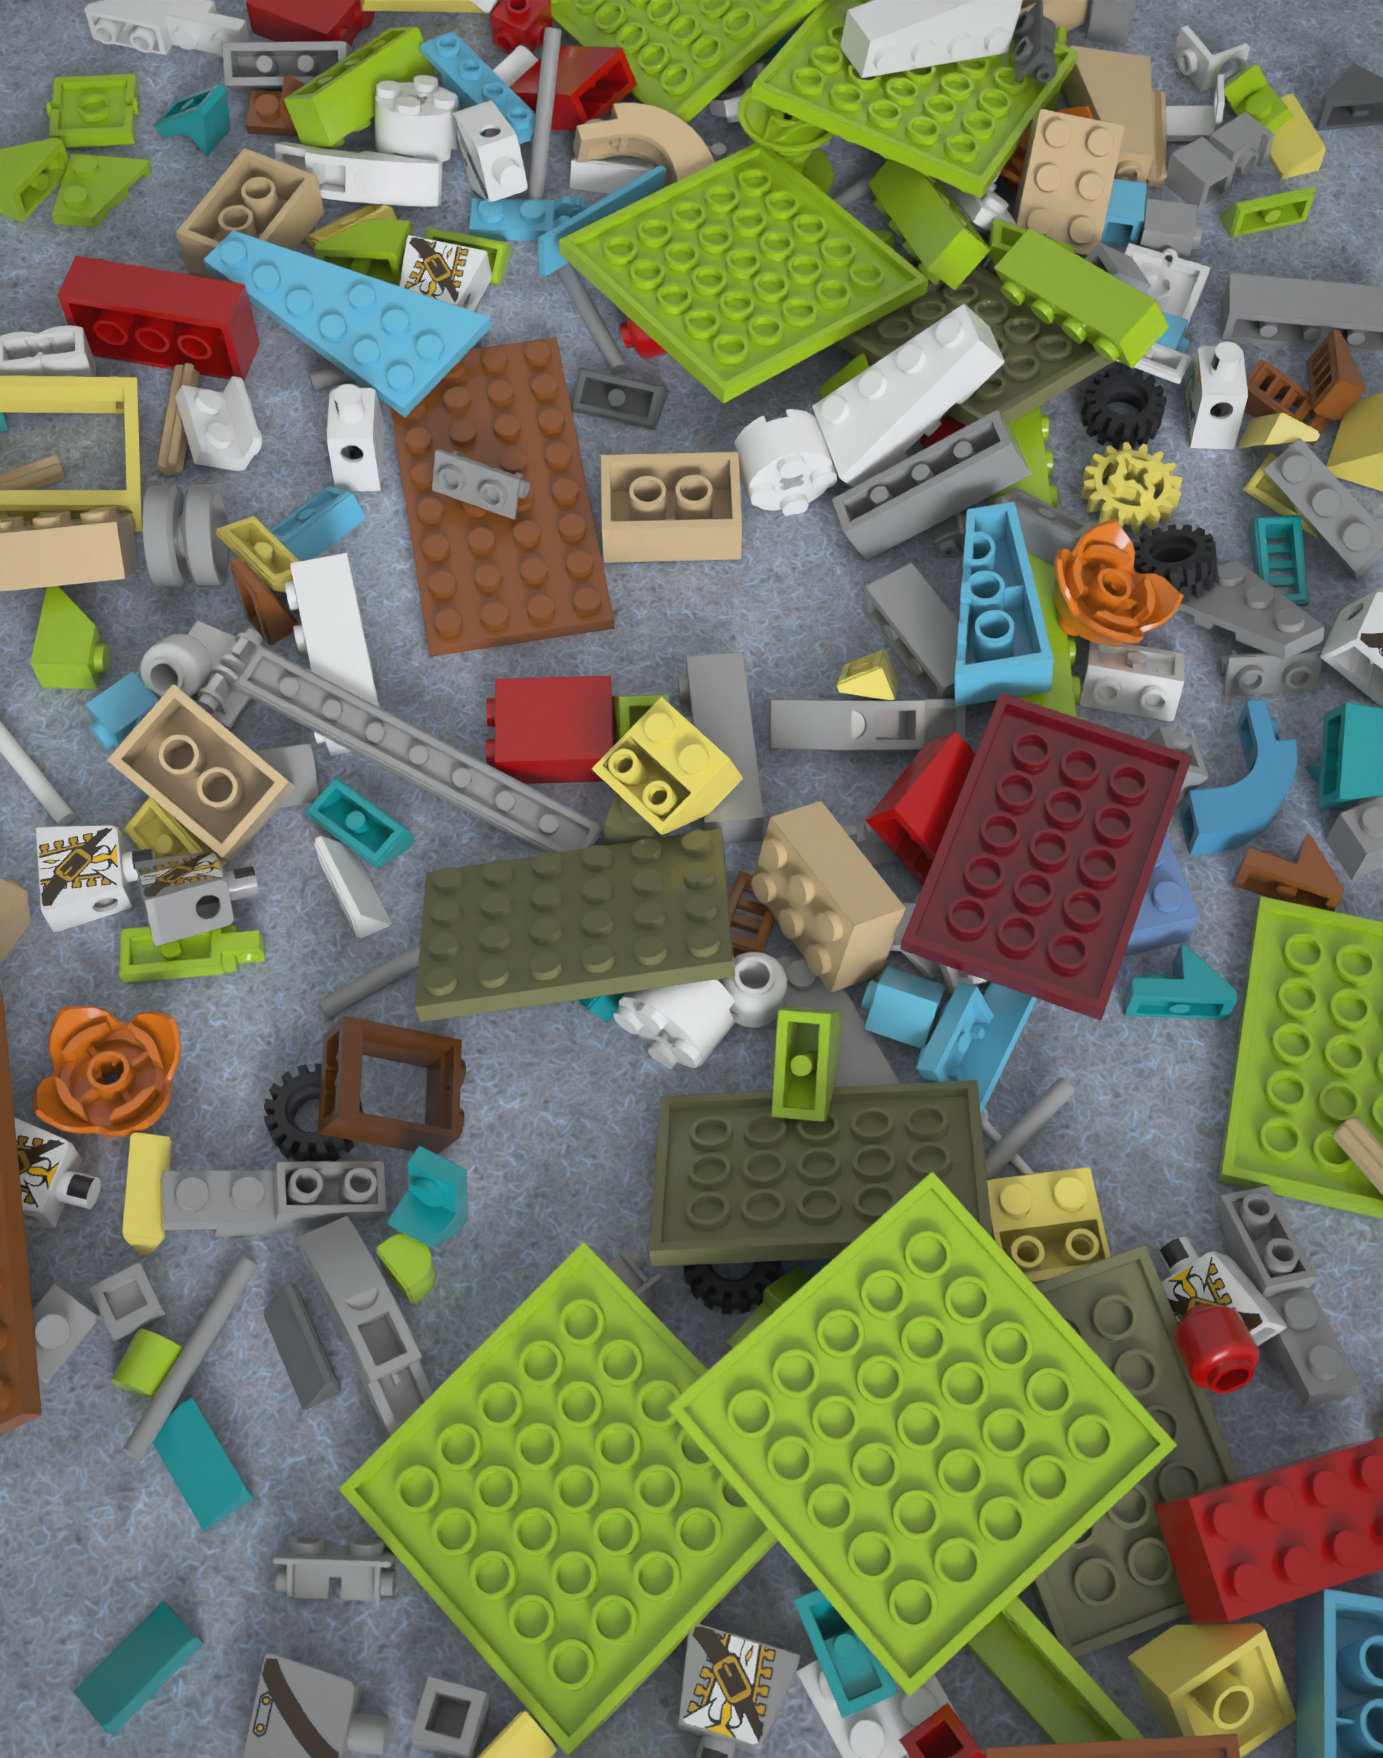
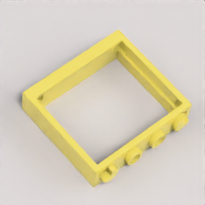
(76, 395)

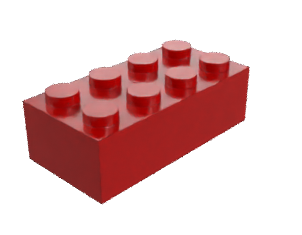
(161, 317)
(1277, 1532)

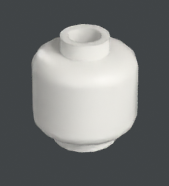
(176, 661)
(756, 989)

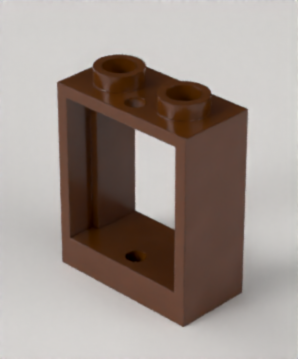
(342, 1085)

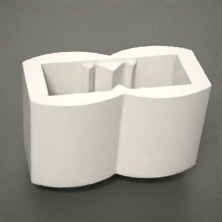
(49, 353)

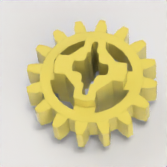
(1131, 487)

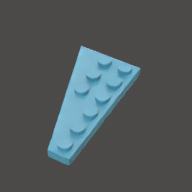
(358, 323)

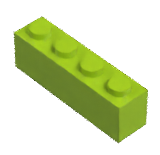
(345, 94)
(929, 223)
(1081, 298)

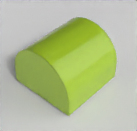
(408, 1265)
(145, 1364)

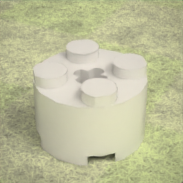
(415, 119)
(785, 462)
(678, 1020)

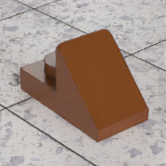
(269, 112)
(1302, 882)

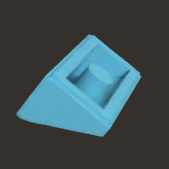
(319, 523)

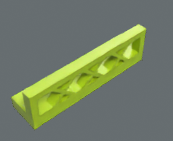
(1047, 1680)

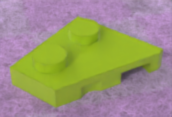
(94, 187)

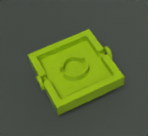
(94, 110)

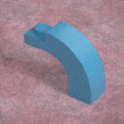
(1238, 813)

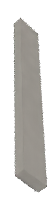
(415, 755)

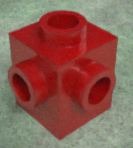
(520, 23)

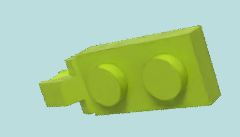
(193, 956)

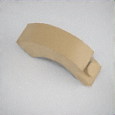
(645, 134)

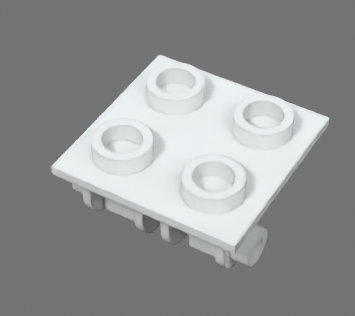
(228, 659)

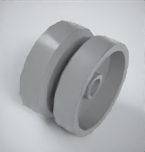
(182, 535)

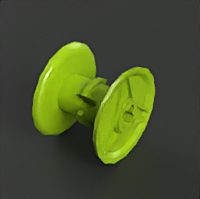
(789, 139)

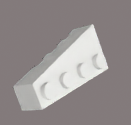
(924, 33)
(906, 394)
(331, 628)

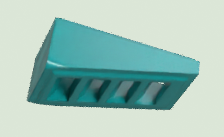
(1274, 528)

